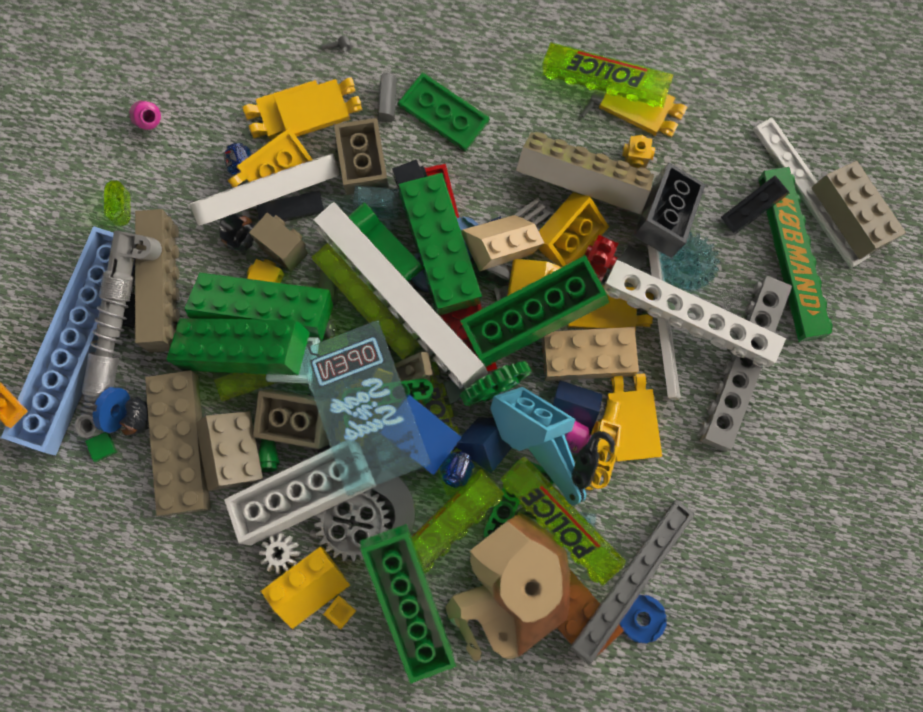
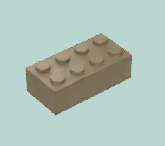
(858, 209)

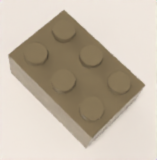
(361, 154)
(289, 419)
(228, 450)

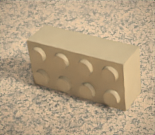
(590, 354)

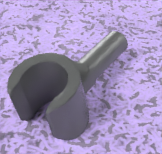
(343, 42)
(596, 98)

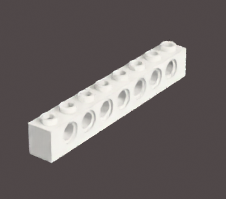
(768, 342)

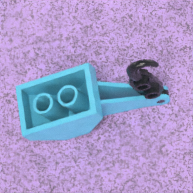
(535, 424)

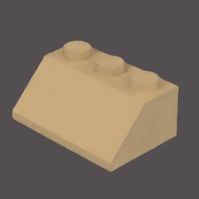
(502, 241)

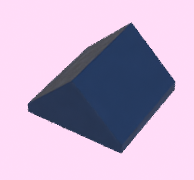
(578, 403)
(484, 443)

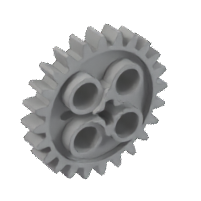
(348, 544)

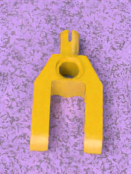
(609, 425)

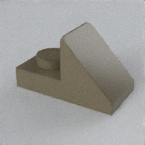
(414, 367)

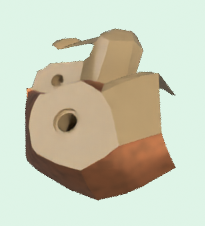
(521, 592)

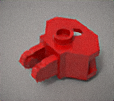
(602, 255)

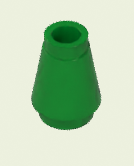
(268, 456)

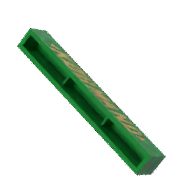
(796, 261)

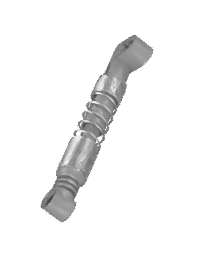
(114, 293)

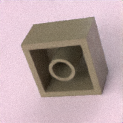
(279, 242)

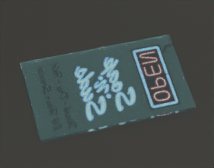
(364, 408)

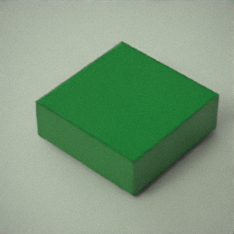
(101, 446)

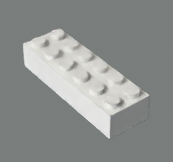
(287, 498)

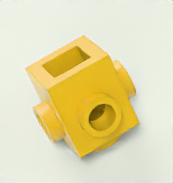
(638, 151)

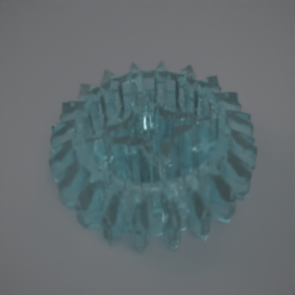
(694, 268)

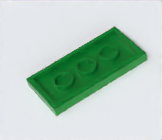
(443, 111)

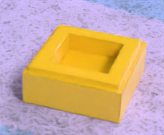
(339, 612)

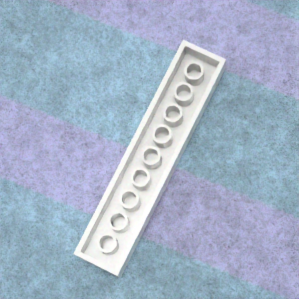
(403, 299)

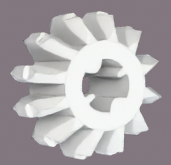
(272, 550)

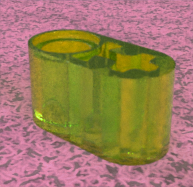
(113, 204)

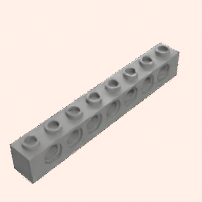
(723, 439)

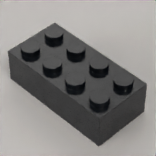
(669, 210)

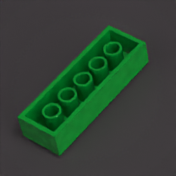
(439, 244)
(244, 298)
(535, 311)
(239, 346)
(407, 603)

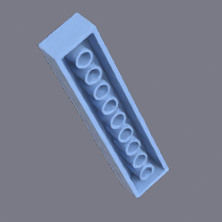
(60, 365)

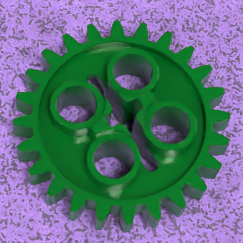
(499, 381)

